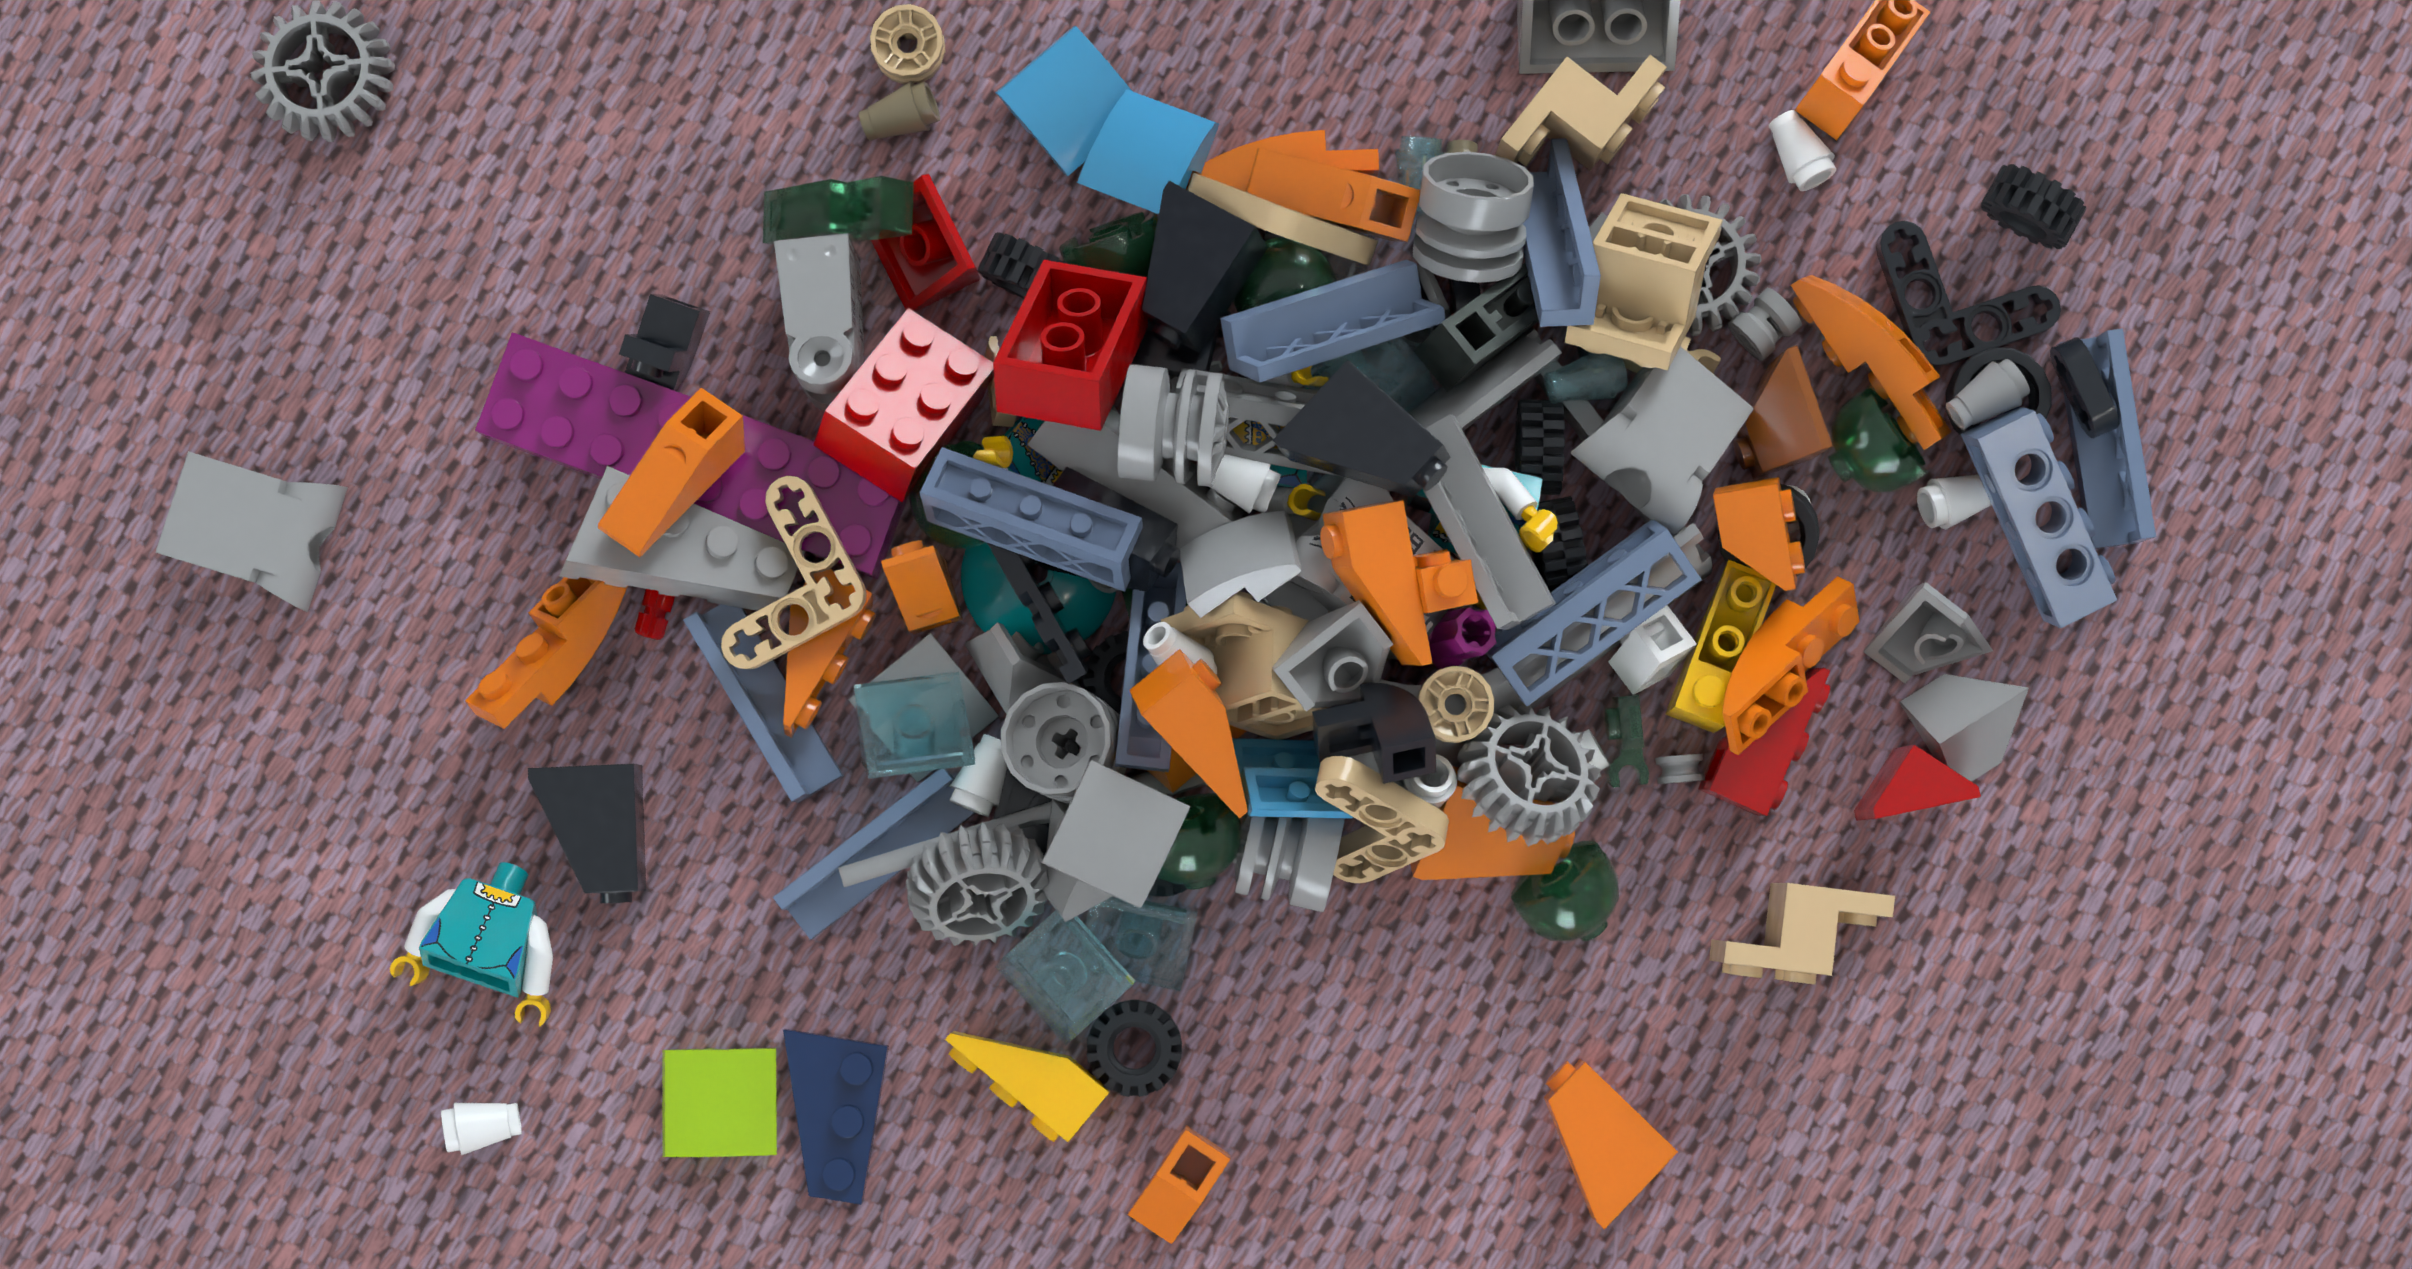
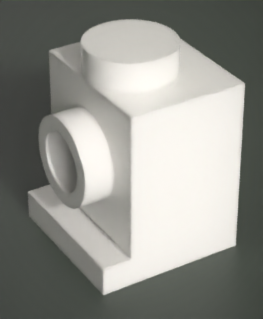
(1652, 651)

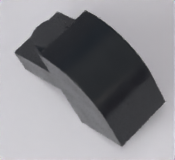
(665, 341)
(1383, 722)

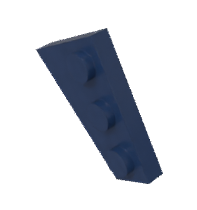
(836, 1109)

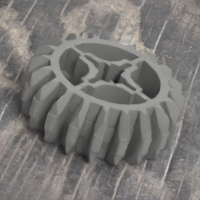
(329, 112)
(1731, 247)
(1546, 768)
(977, 884)

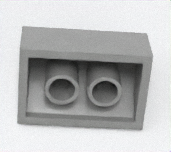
(1596, 34)

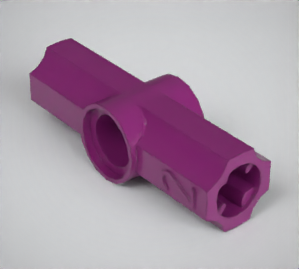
(1459, 637)

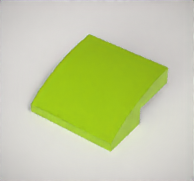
(719, 1102)

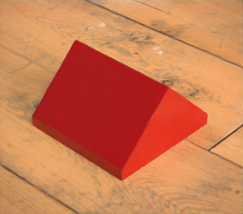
(930, 260)
(1913, 782)

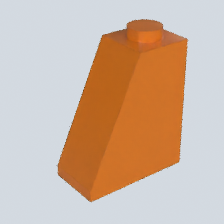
(1477, 853)
(1604, 1140)

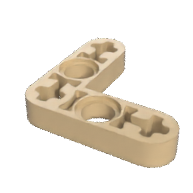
(1285, 221)
(811, 596)
(1397, 822)

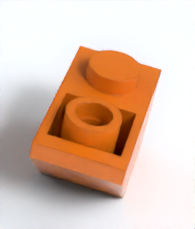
(1755, 529)
(1179, 1184)

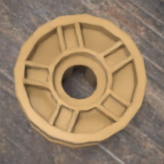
(913, 24)
(1477, 703)

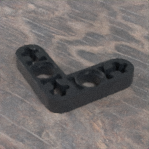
(1939, 314)

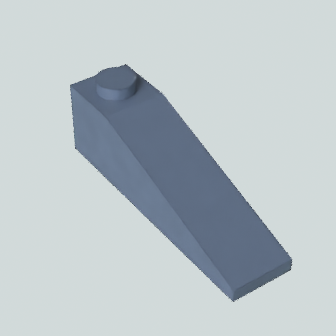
(1137, 741)

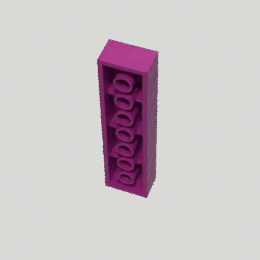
(604, 417)

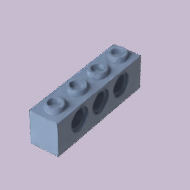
(1995, 451)

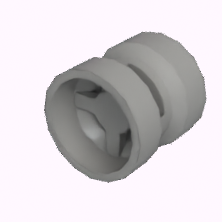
(1765, 324)

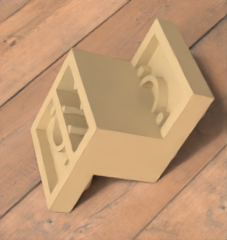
(1584, 113)
(1649, 281)
(1245, 646)
(1801, 931)

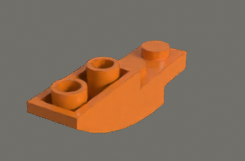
(1236, 165)
(1861, 335)
(1774, 662)
(545, 664)

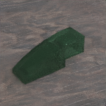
(862, 208)

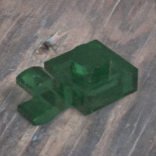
(1625, 725)

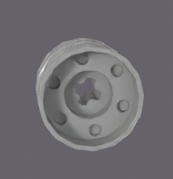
(1472, 216)
(1171, 425)
(1040, 727)
(1289, 850)

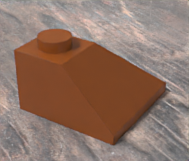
(1785, 420)

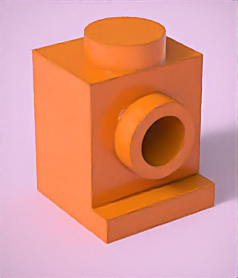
(1444, 581)

